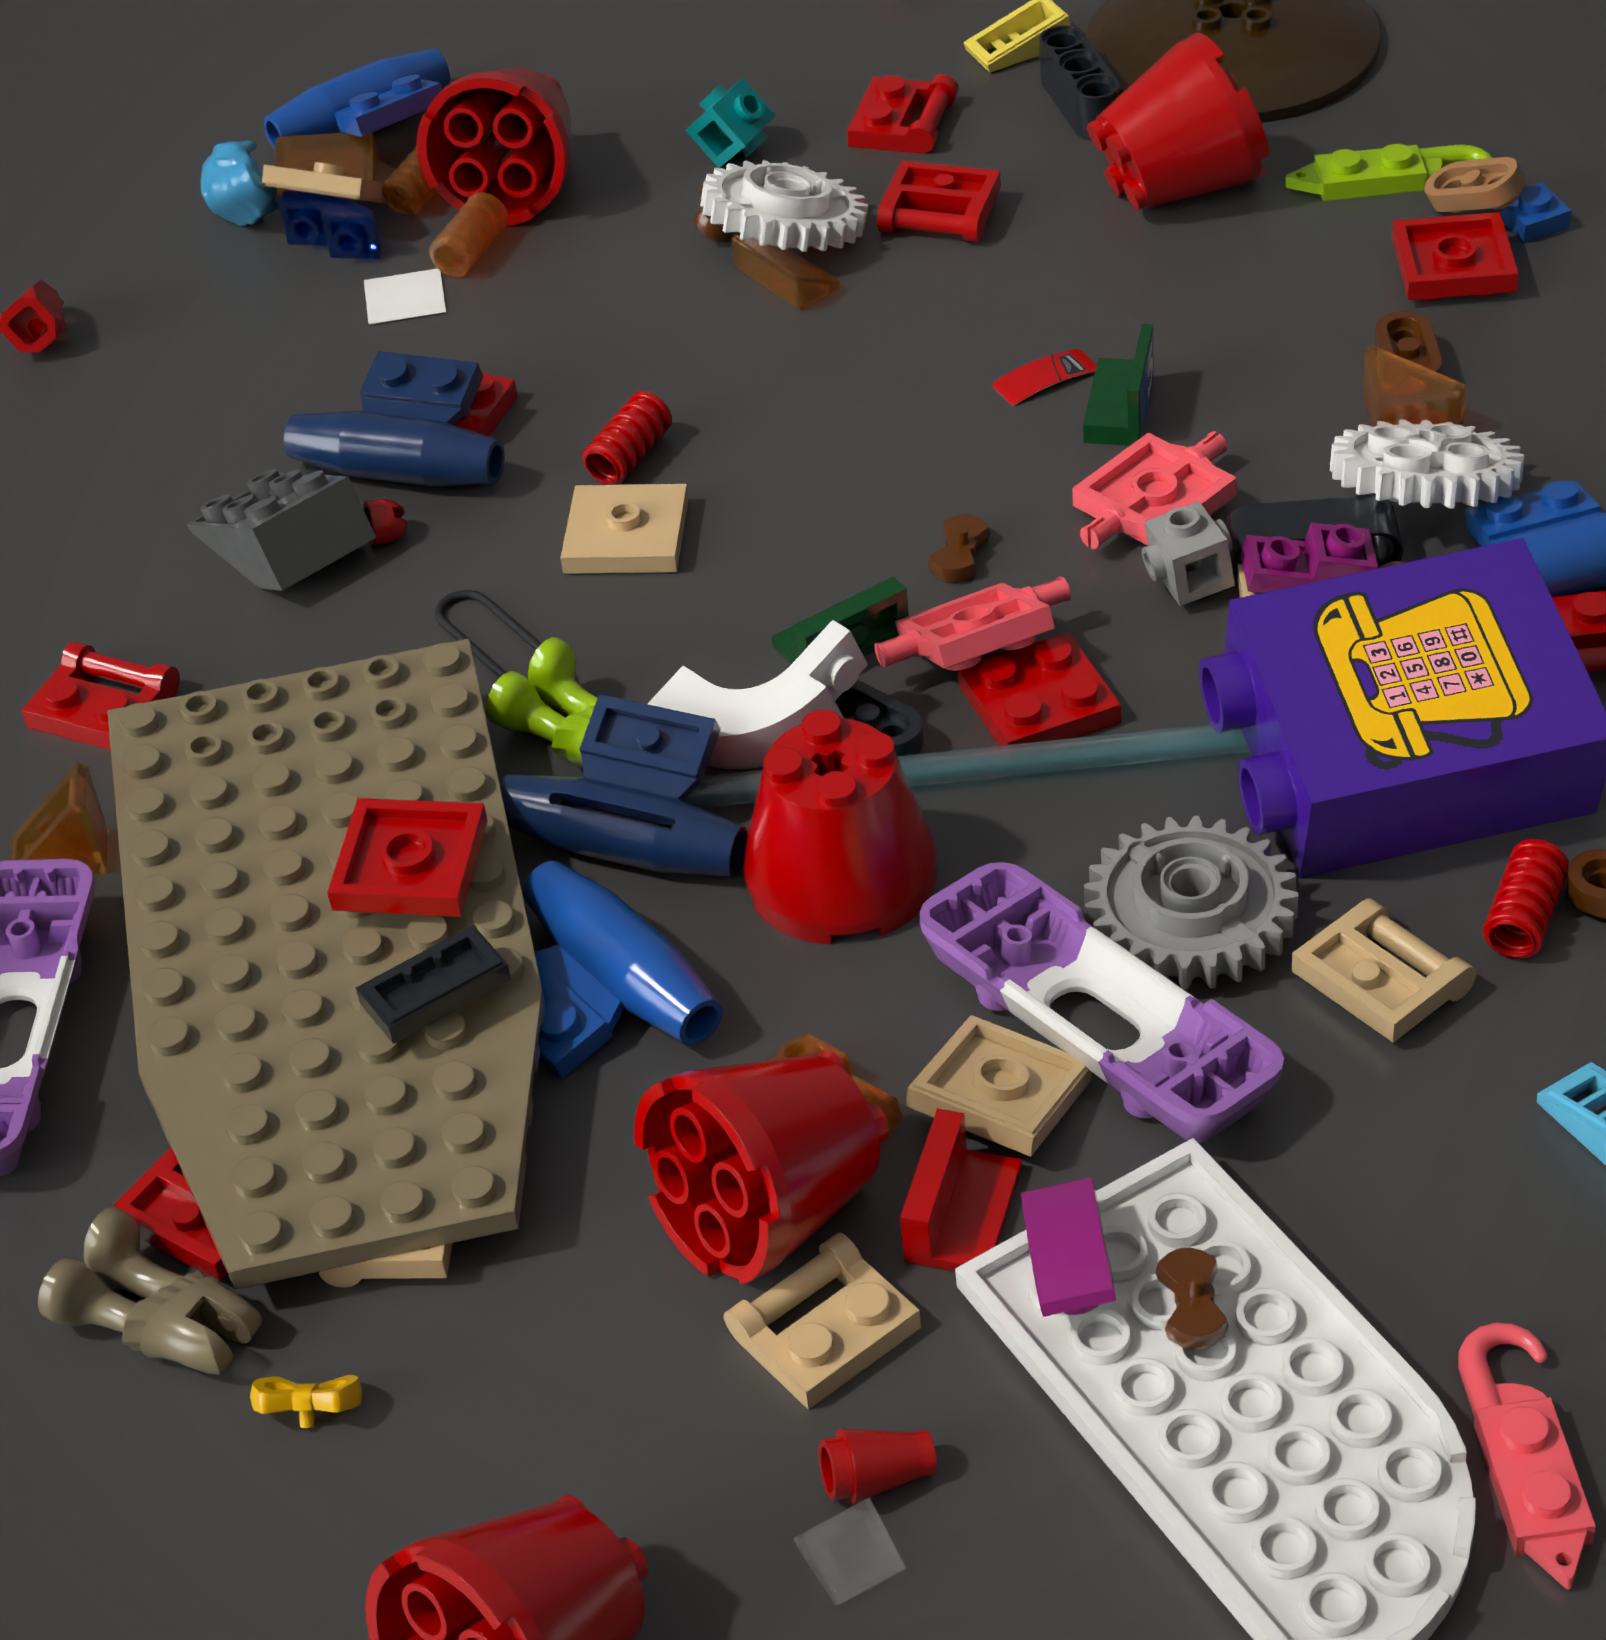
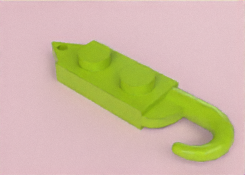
(1377, 171)

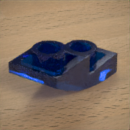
(330, 222)

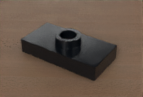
(433, 984)

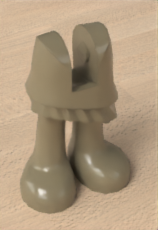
(176, 1308)

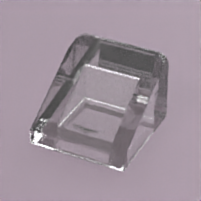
(850, 1552)

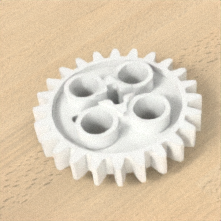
(1426, 463)

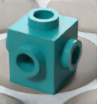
(738, 117)

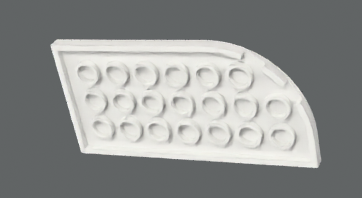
(1283, 1459)

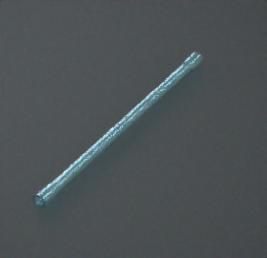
(1014, 760)

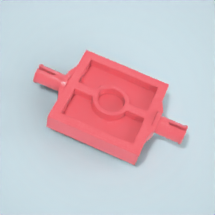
(1150, 482)
(974, 625)

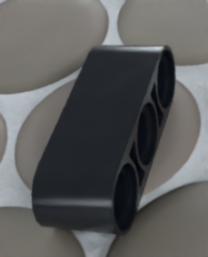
(1075, 76)
(1293, 520)

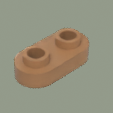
(1475, 185)

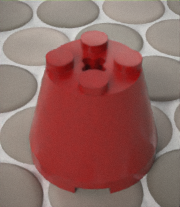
(1181, 129)
(499, 137)
(837, 834)
(756, 1157)
(513, 1578)

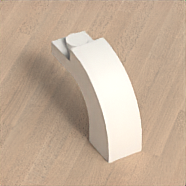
(759, 715)

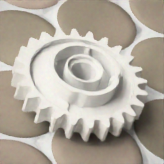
(784, 205)

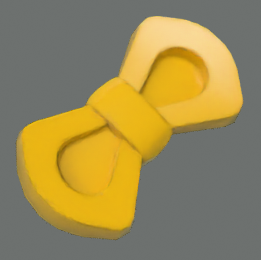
(279, 1395)

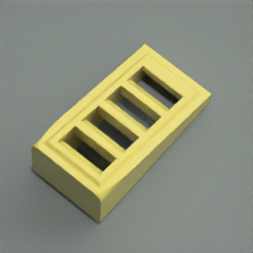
(1015, 35)

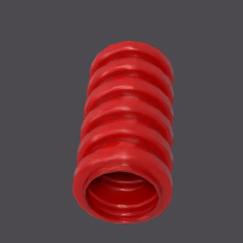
(627, 438)
(1526, 899)

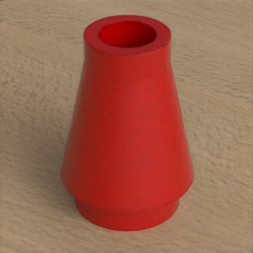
(870, 1462)

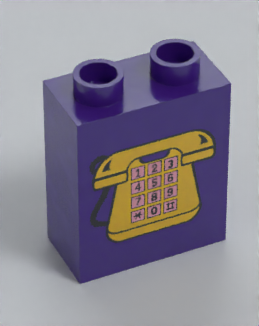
(1408, 708)

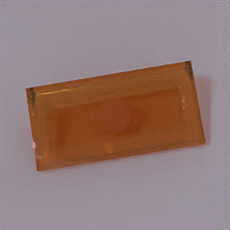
(341, 149)
(783, 272)

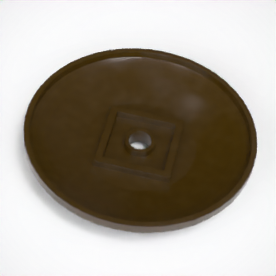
(1283, 51)

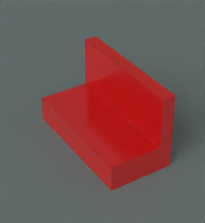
(955, 1198)

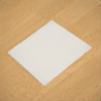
(404, 296)

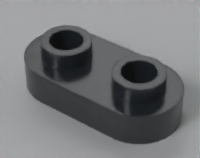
(884, 714)

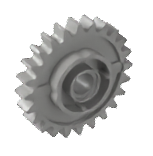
(1193, 900)

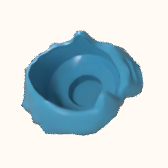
(234, 184)

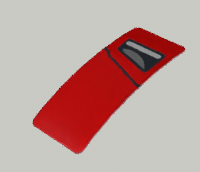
(1043, 373)

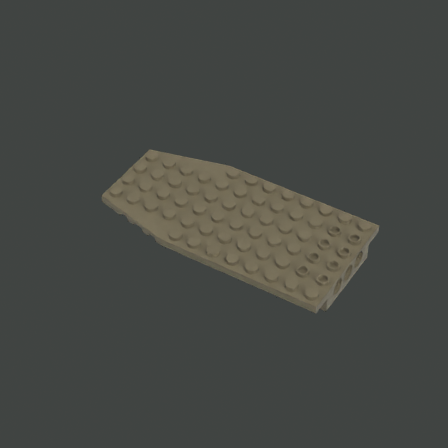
(251, 1042)

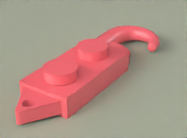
(1526, 1456)

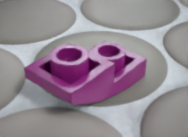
(1324, 554)
(1068, 1248)

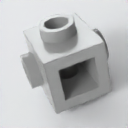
(1189, 553)

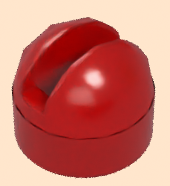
(385, 520)

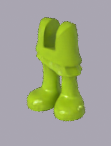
(529, 703)

